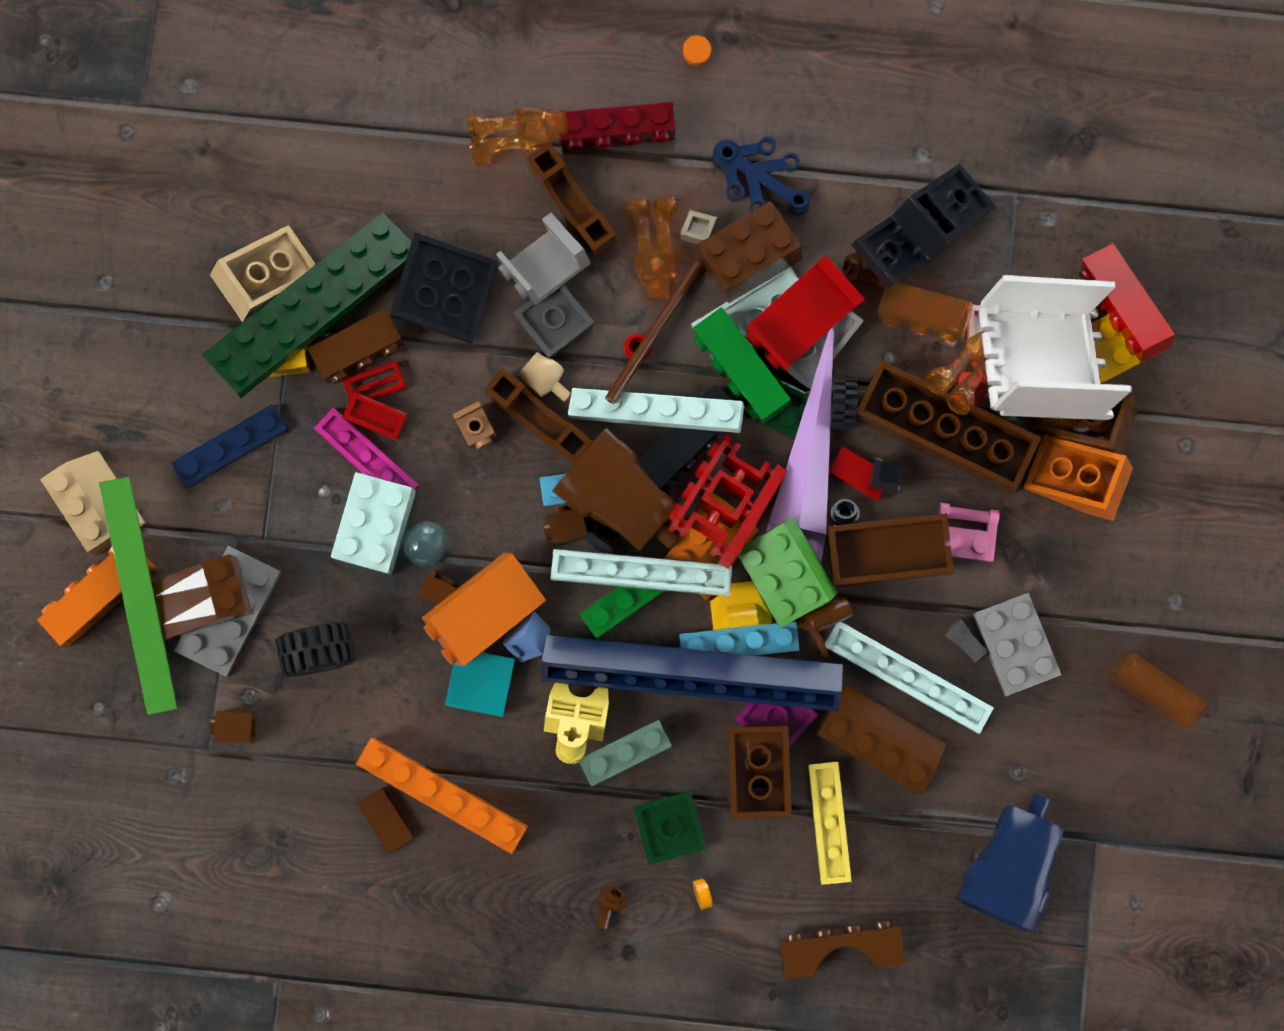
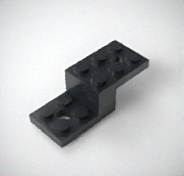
(923, 226)

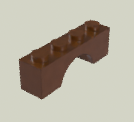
(570, 201)
(536, 417)
(803, 954)

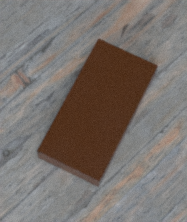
(385, 820)

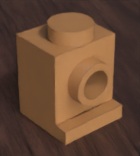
(468, 415)

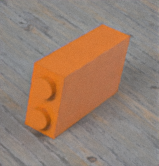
(482, 610)

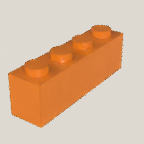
(84, 602)

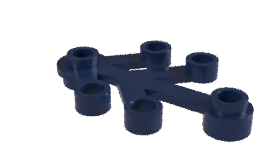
(757, 173)

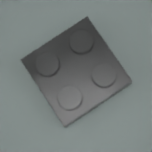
(554, 321)

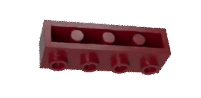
(619, 126)

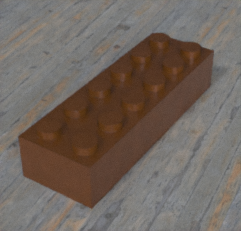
(969, 442)

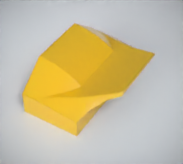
(741, 608)

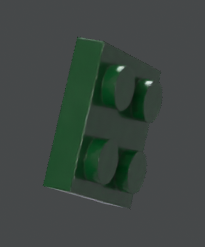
(669, 827)

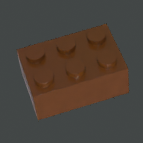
(749, 252)

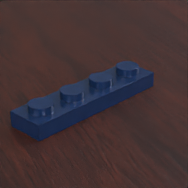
(229, 446)

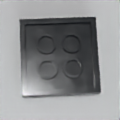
(443, 288)

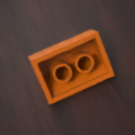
(697, 547)

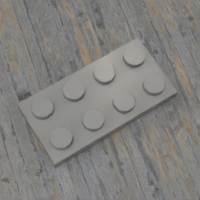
(222, 644)

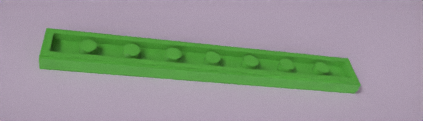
(138, 595)

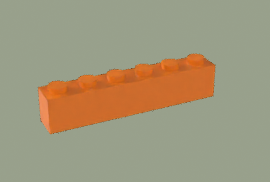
(442, 795)

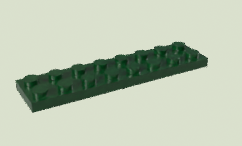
(309, 305)

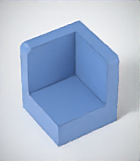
(527, 637)

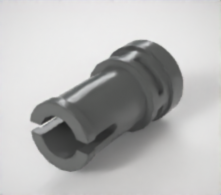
(960, 634)

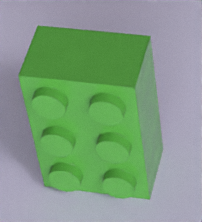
(787, 572)

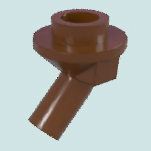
(610, 900)

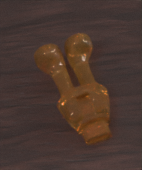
(533, 130)
(659, 265)
(943, 378)

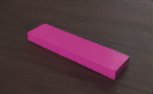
(360, 450)

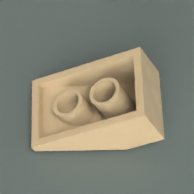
(261, 271)

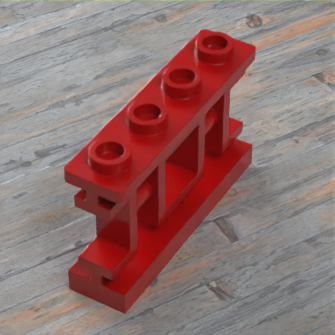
(746, 512)

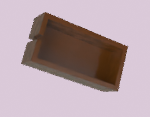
(890, 550)

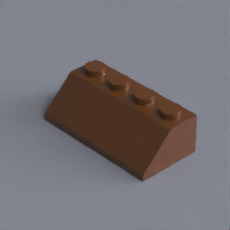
(882, 740)

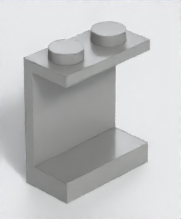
(545, 262)

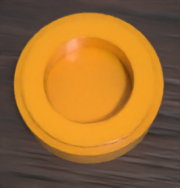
(702, 894)

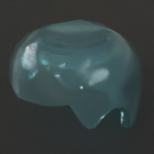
(425, 543)

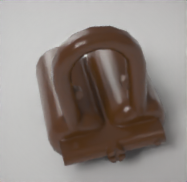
(825, 616)

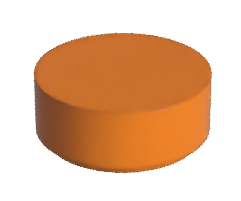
(696, 50)

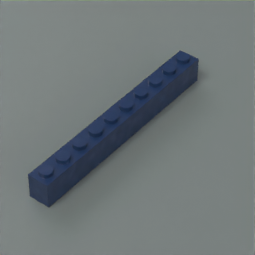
(692, 673)

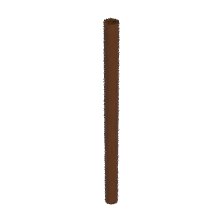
(654, 332)

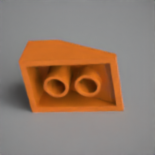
(1079, 476)

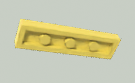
(829, 823)

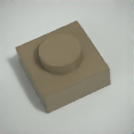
(698, 227)

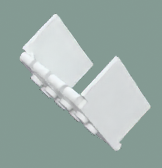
(1046, 348)

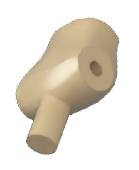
(543, 376)

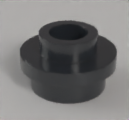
(845, 506)

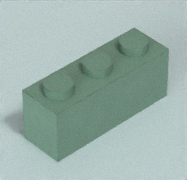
(625, 753)

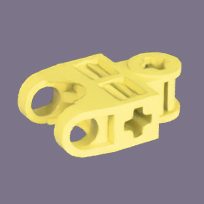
(575, 720)

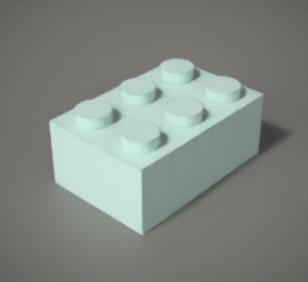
(373, 523)

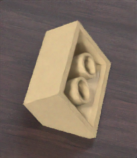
(78, 496)

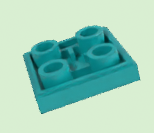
(481, 684)

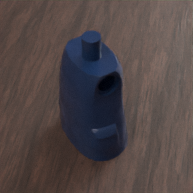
(1014, 867)

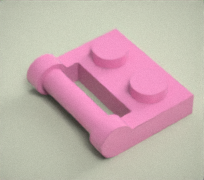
(972, 543)

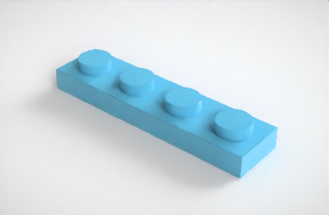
(745, 640)

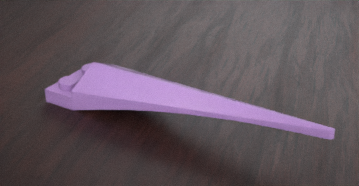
(805, 484)

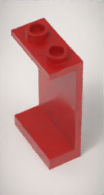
(803, 314)

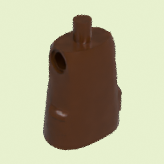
(617, 493)

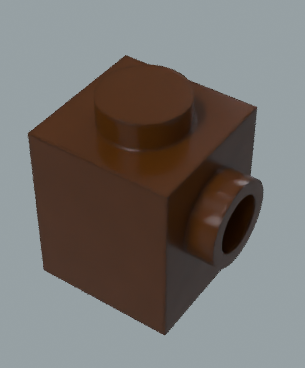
(565, 526)

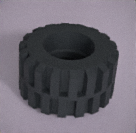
(315, 649)

